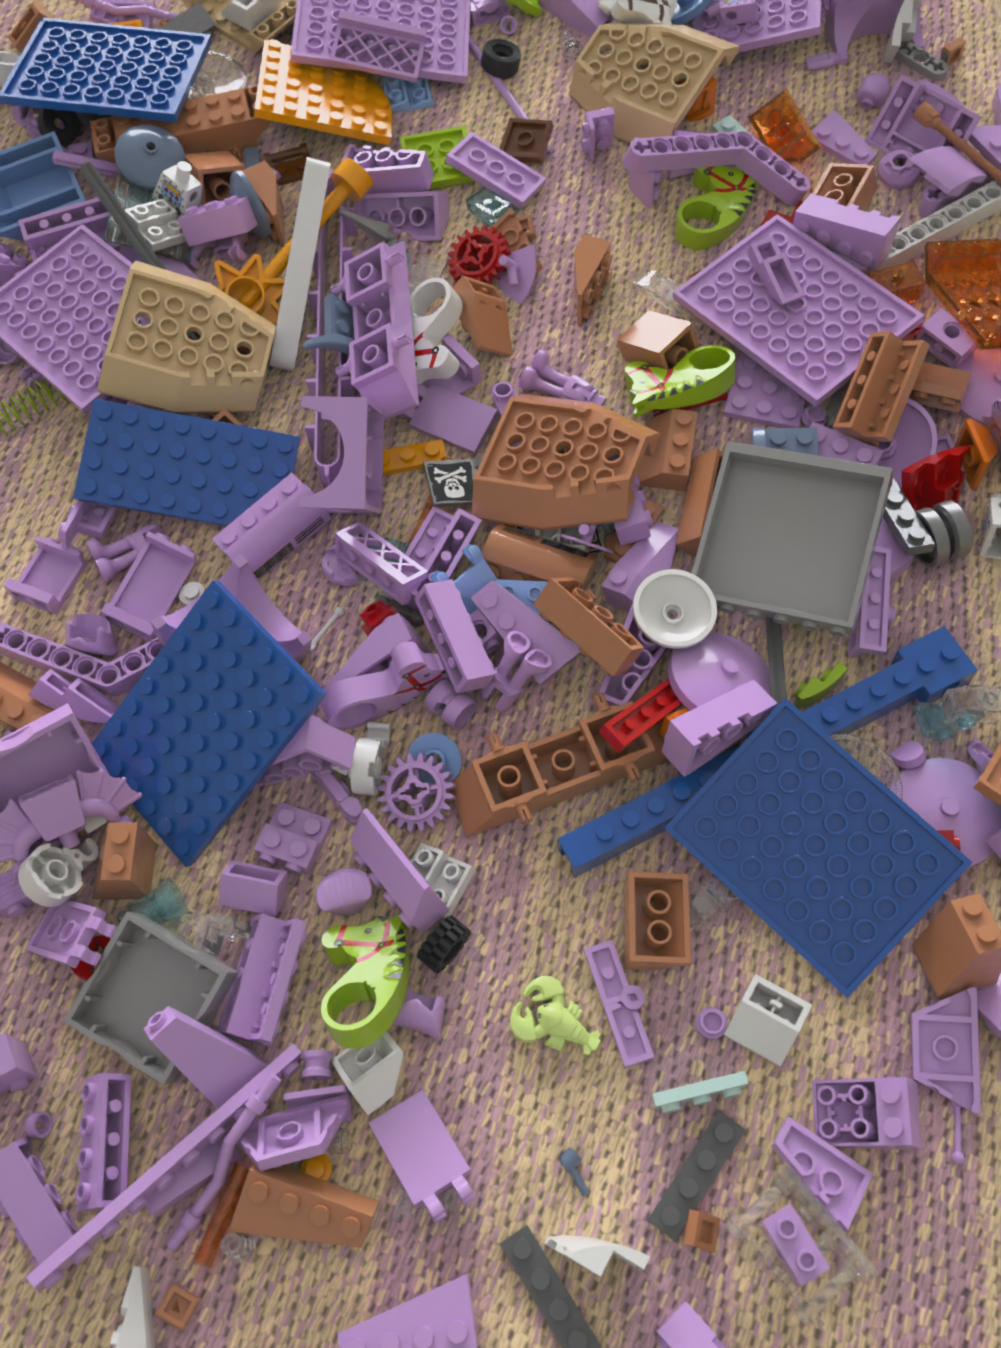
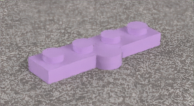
(619, 1003)

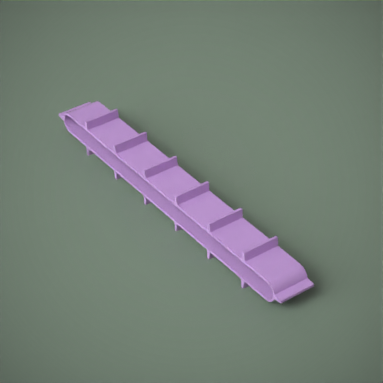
(316, 385)

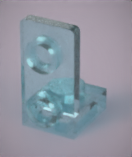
(936, 726)

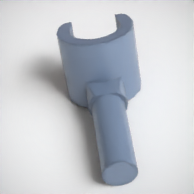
(569, 1161)

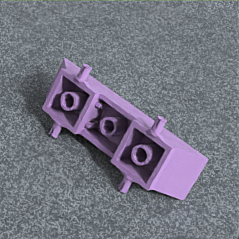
(383, 347)

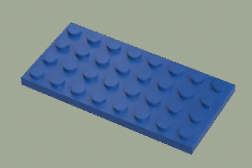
(179, 463)

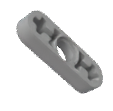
(931, 68)

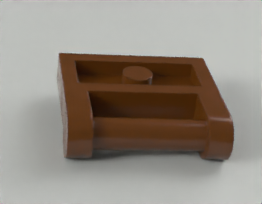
(290, 170)

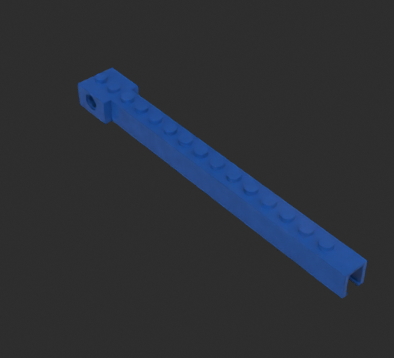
(917, 672)

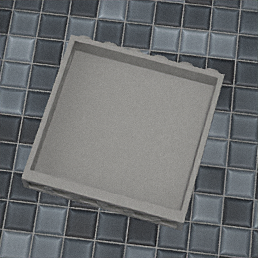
(792, 536)

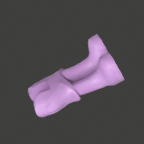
(104, 553)
(533, 663)

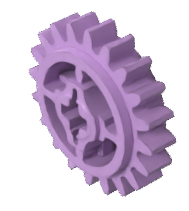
(394, 795)

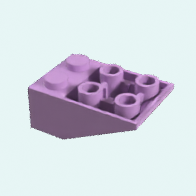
(868, 1113)

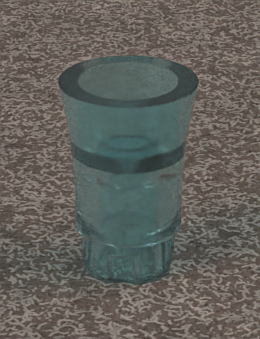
(160, 904)

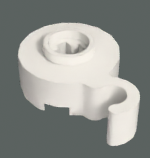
(367, 759)
(54, 874)

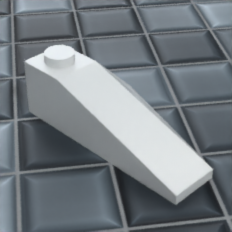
(136, 1307)

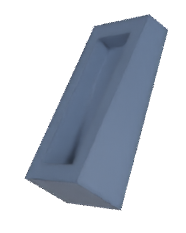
(252, 156)

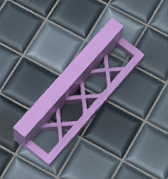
(372, 563)
(872, 620)

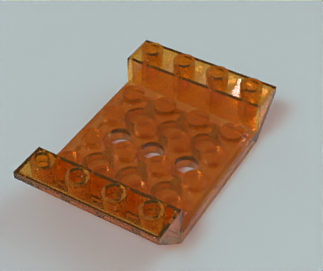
(969, 285)

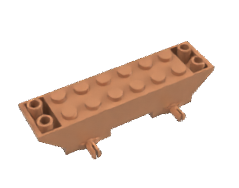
(204, 124)
(536, 775)

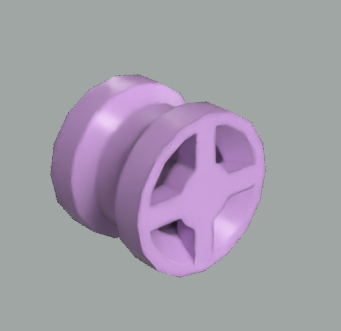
(317, 1065)

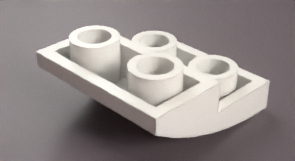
(157, 224)
(444, 874)

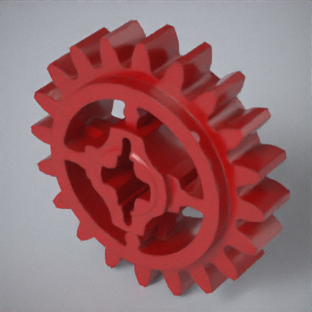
(485, 266)

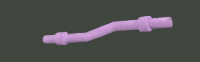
(127, 10)
(193, 1216)

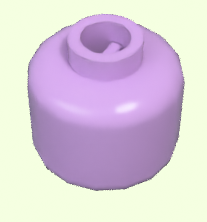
(873, 91)

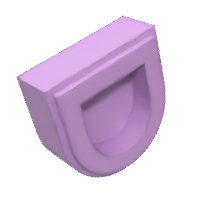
(908, 755)

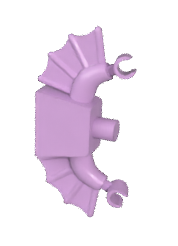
(59, 810)

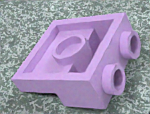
(292, 838)

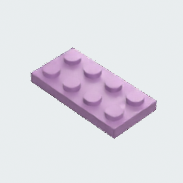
(495, 170)

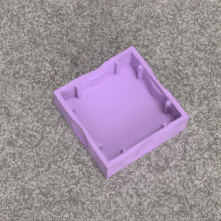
(42, 754)

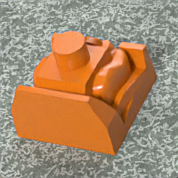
(704, 104)

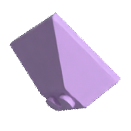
(899, 130)

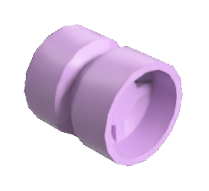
(454, 707)

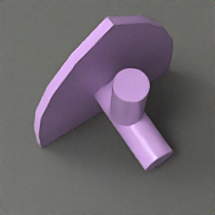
(520, 273)
(587, 534)

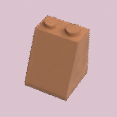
(214, 173)
(658, 340)
(124, 863)
(960, 947)

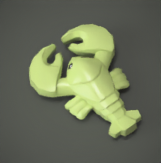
(552, 1019)

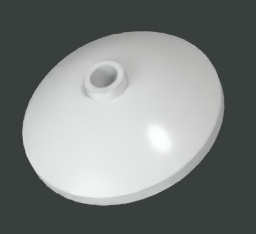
(680, 595)

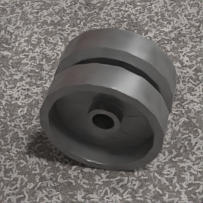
(949, 531)

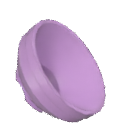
(896, 176)

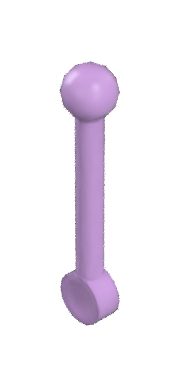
(957, 1156)

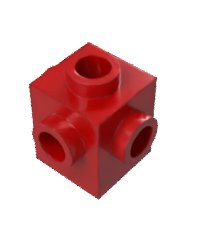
(375, 615)

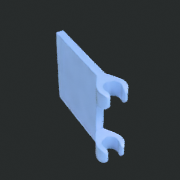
(471, 580)

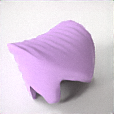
(91, 635)
(344, 892)
(421, 1014)

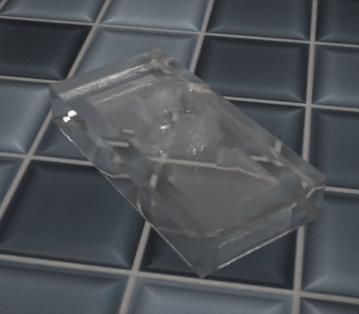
(404, 1208)

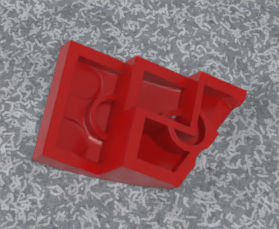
(935, 478)

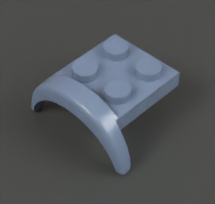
(337, 326)
(790, 439)

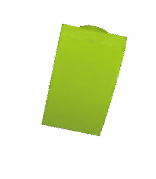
(817, 689)

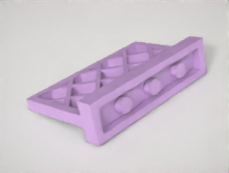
(383, 33)

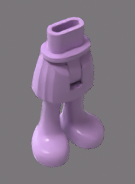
(572, 387)

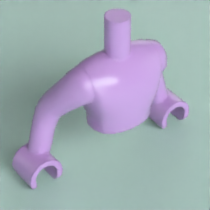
(225, 249)

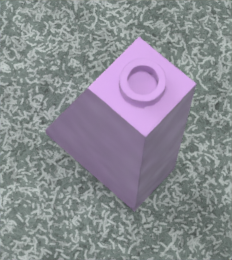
(579, 14)
(204, 1055)

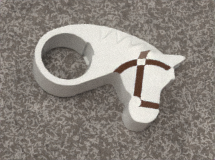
(644, 11)

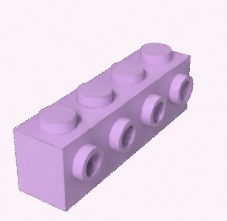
(455, 636)
(104, 1140)

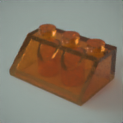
(785, 129)

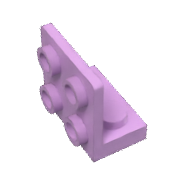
(467, 374)

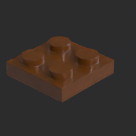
(527, 139)

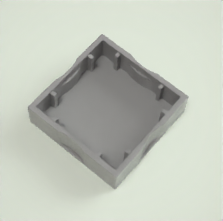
(139, 976)

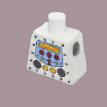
(179, 188)
(990, 544)

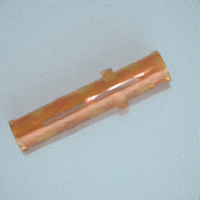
(222, 1216)

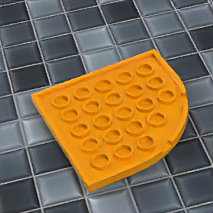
(321, 97)

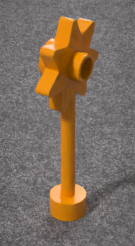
(262, 288)

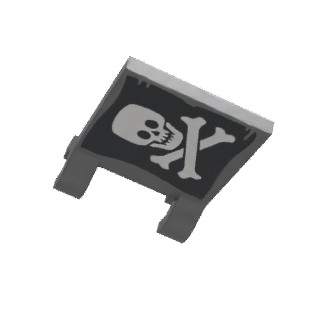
(451, 480)

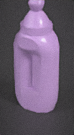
(821, 61)

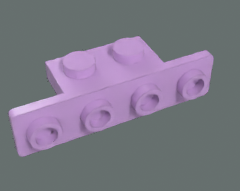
(88, 520)

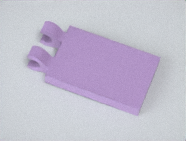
(451, 418)
(67, 933)
(422, 1153)

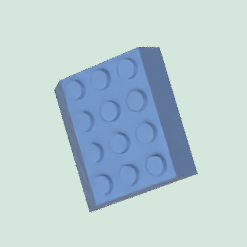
(33, 183)

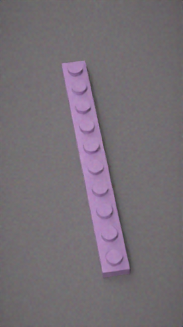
(158, 1177)

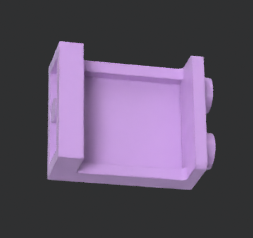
(48, 575)

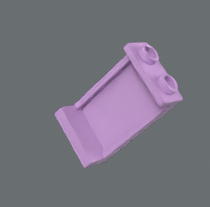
(150, 585)

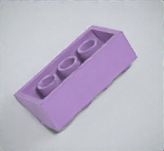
(397, 874)

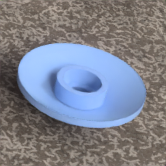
(441, 745)

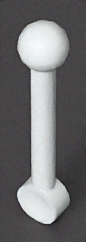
(338, 612)

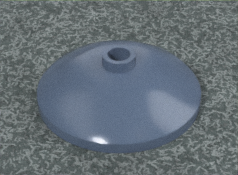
(144, 166)
(243, 188)

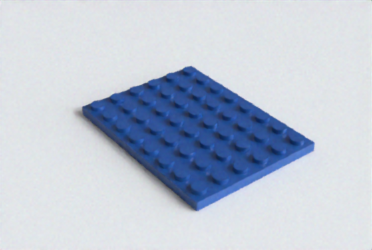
(106, 69)
(206, 722)
(817, 847)

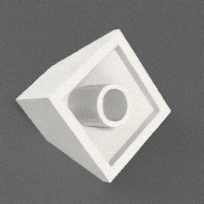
(371, 1071)

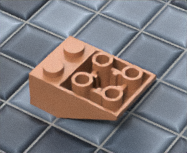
(27, 24)
(268, 191)
(591, 272)
(484, 316)

